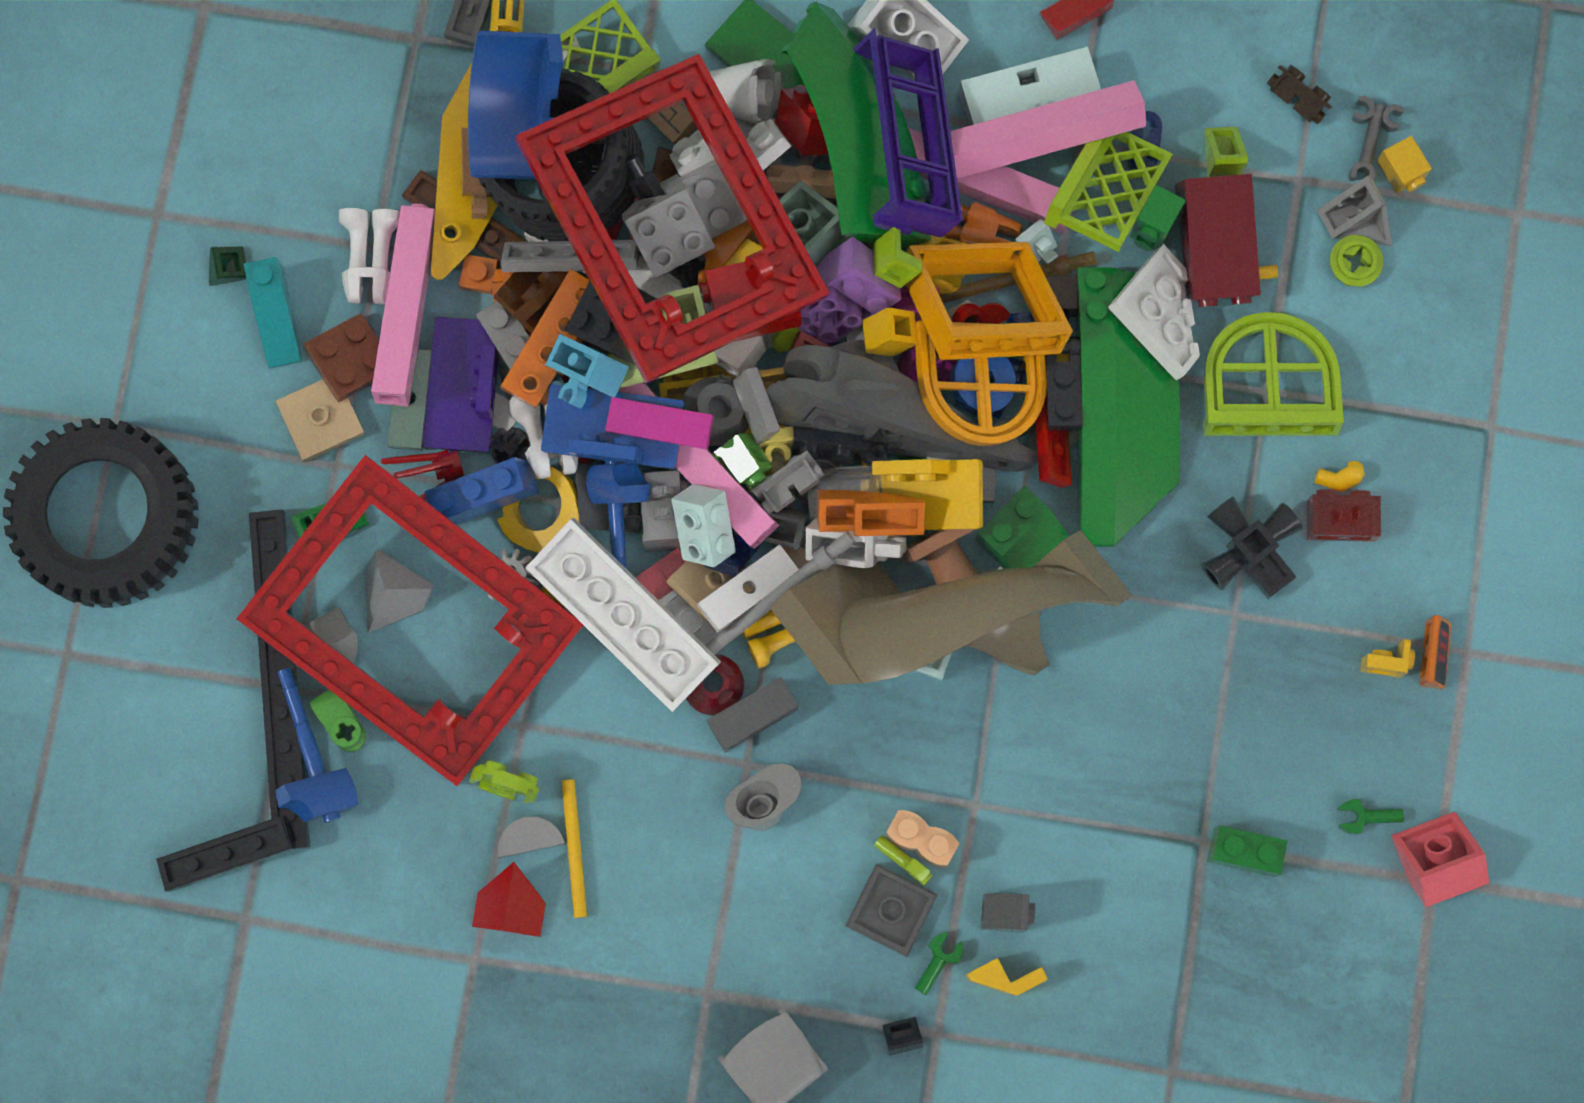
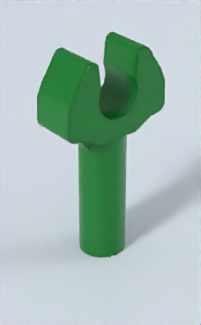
(1366, 816)
(938, 962)

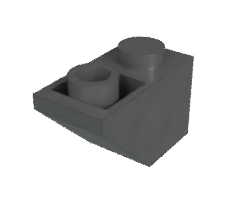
(1007, 912)

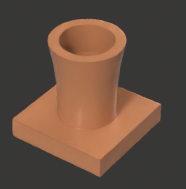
(942, 555)

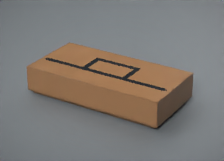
(674, 122)

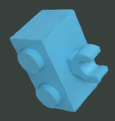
(585, 369)

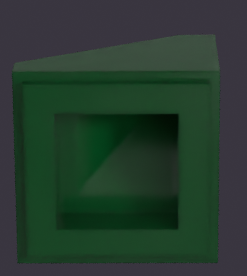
(226, 265)

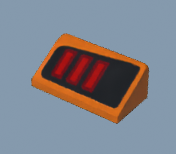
(1435, 653)

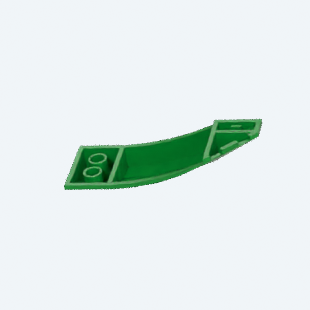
(848, 112)
(1128, 416)

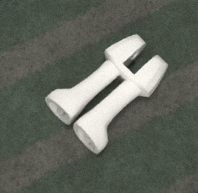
(357, 223)
(537, 459)

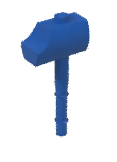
(615, 485)
(323, 793)

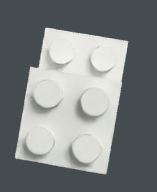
(764, 140)

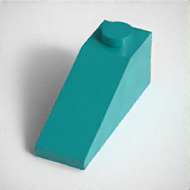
(273, 311)

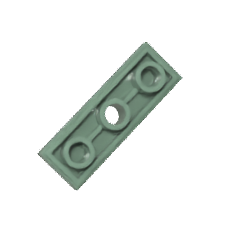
(408, 423)

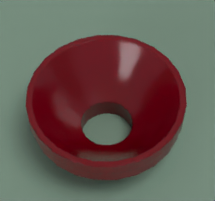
(730, 693)

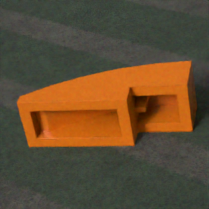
(869, 513)

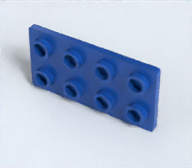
(583, 432)

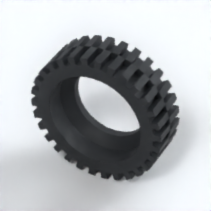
(140, 564)

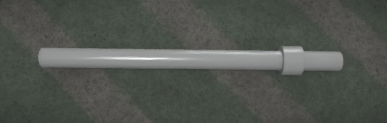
(822, 559)

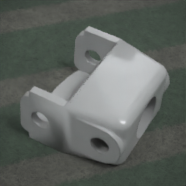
(773, 1061)

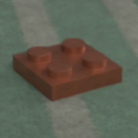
(345, 356)

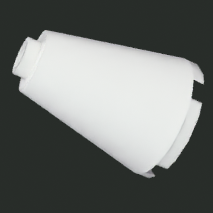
(750, 89)

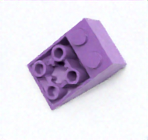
(852, 296)

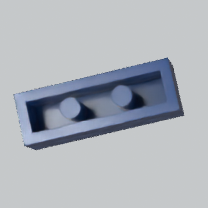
(484, 490)

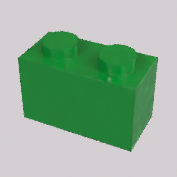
(1156, 219)
(1247, 851)

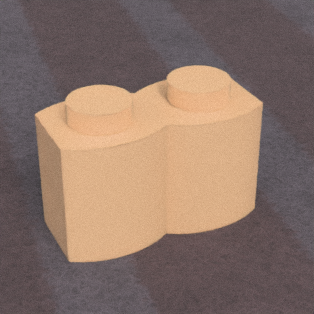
(930, 843)

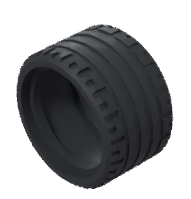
(607, 188)

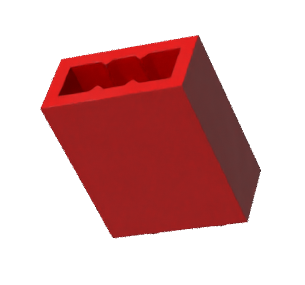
(733, 282)

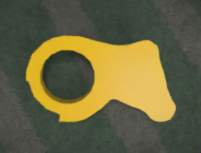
(524, 536)

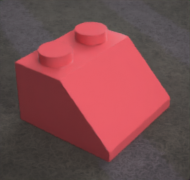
(1441, 859)

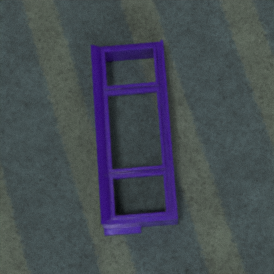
(940, 164)

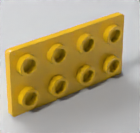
(948, 487)

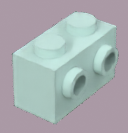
(703, 525)

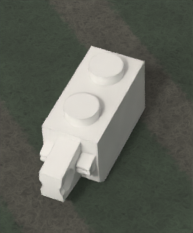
(861, 554)

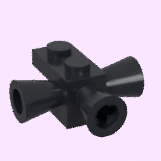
(1252, 547)

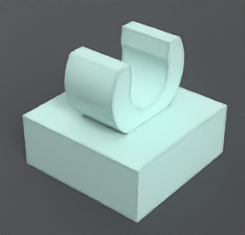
(1040, 240)

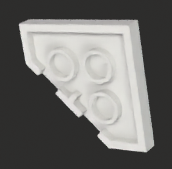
(1159, 313)

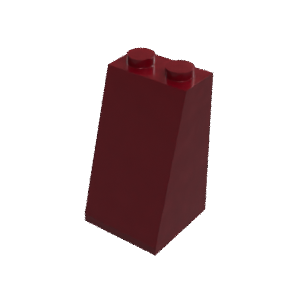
(1219, 239)

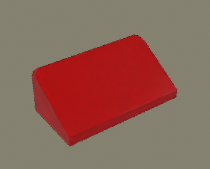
(1071, 14)

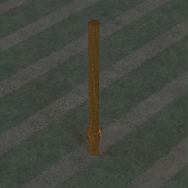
(1061, 266)

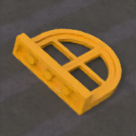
(985, 433)

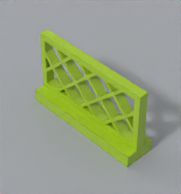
(633, 69)
(1081, 178)

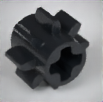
(509, 444)

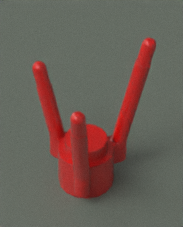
(444, 463)

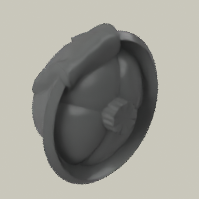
(720, 399)

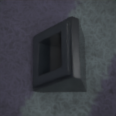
(902, 1036)

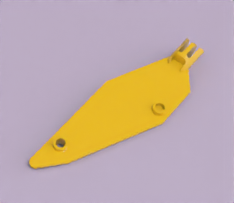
(452, 208)

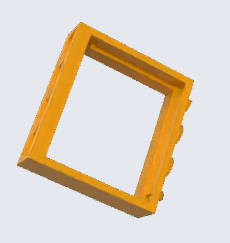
(1042, 337)

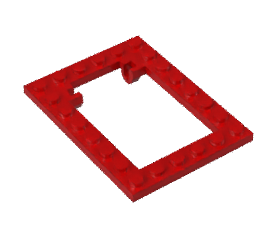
(785, 270)
(441, 737)

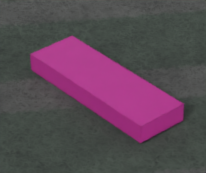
(659, 423)

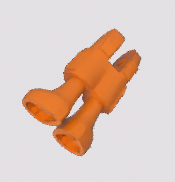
(982, 224)

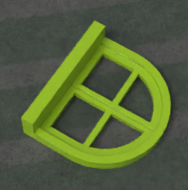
(1273, 417)

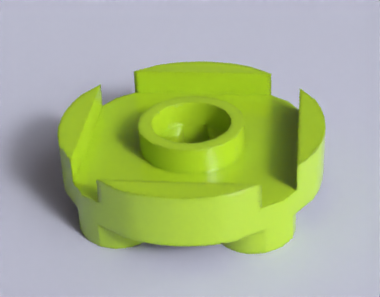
(504, 784)

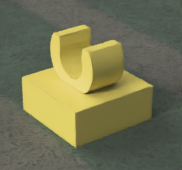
(779, 443)

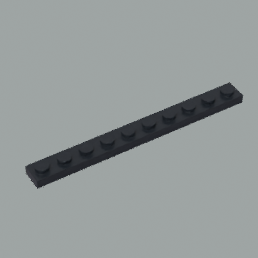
(283, 750)

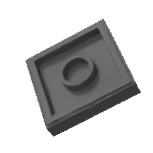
(891, 910)

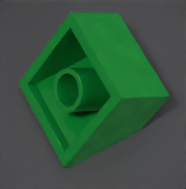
(1021, 532)

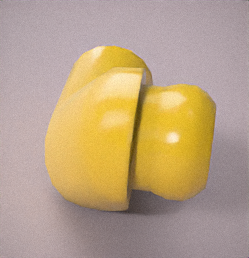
(1342, 480)

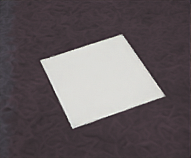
(502, 415)

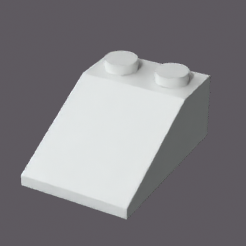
(912, 23)

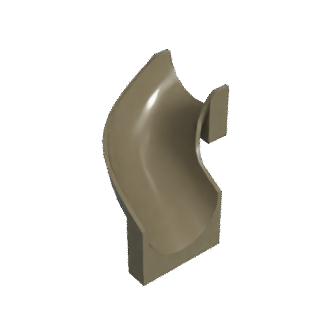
(867, 631)

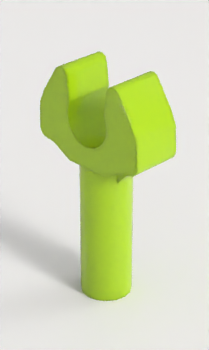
(910, 865)

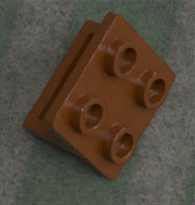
(529, 295)

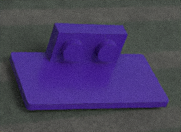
(461, 387)

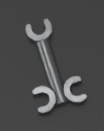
(1377, 116)

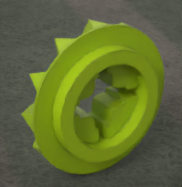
(1370, 256)

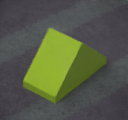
(1224, 151)

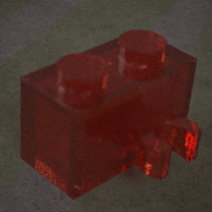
(1343, 516)

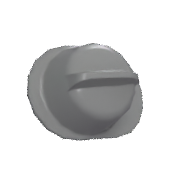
(764, 797)

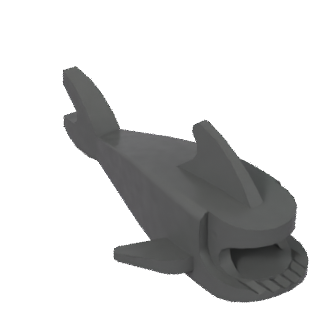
(853, 394)

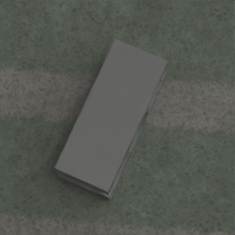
(753, 714)

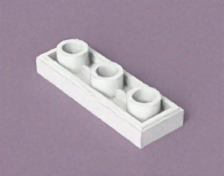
(763, 576)

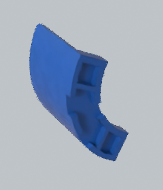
(509, 93)

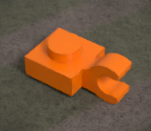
(479, 274)

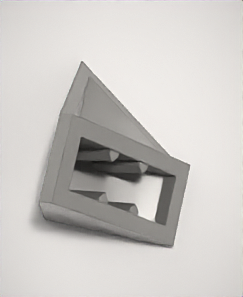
(1358, 212)
(393, 591)

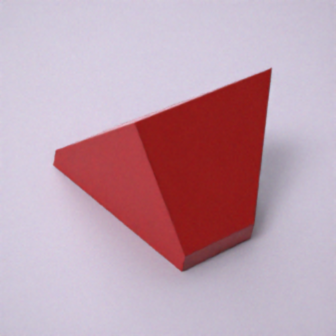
(510, 904)

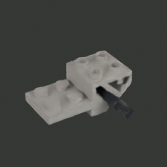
(679, 216)

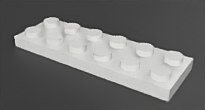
(623, 614)

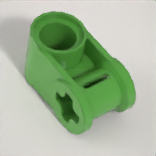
(336, 717)

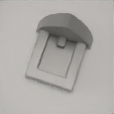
(336, 631)

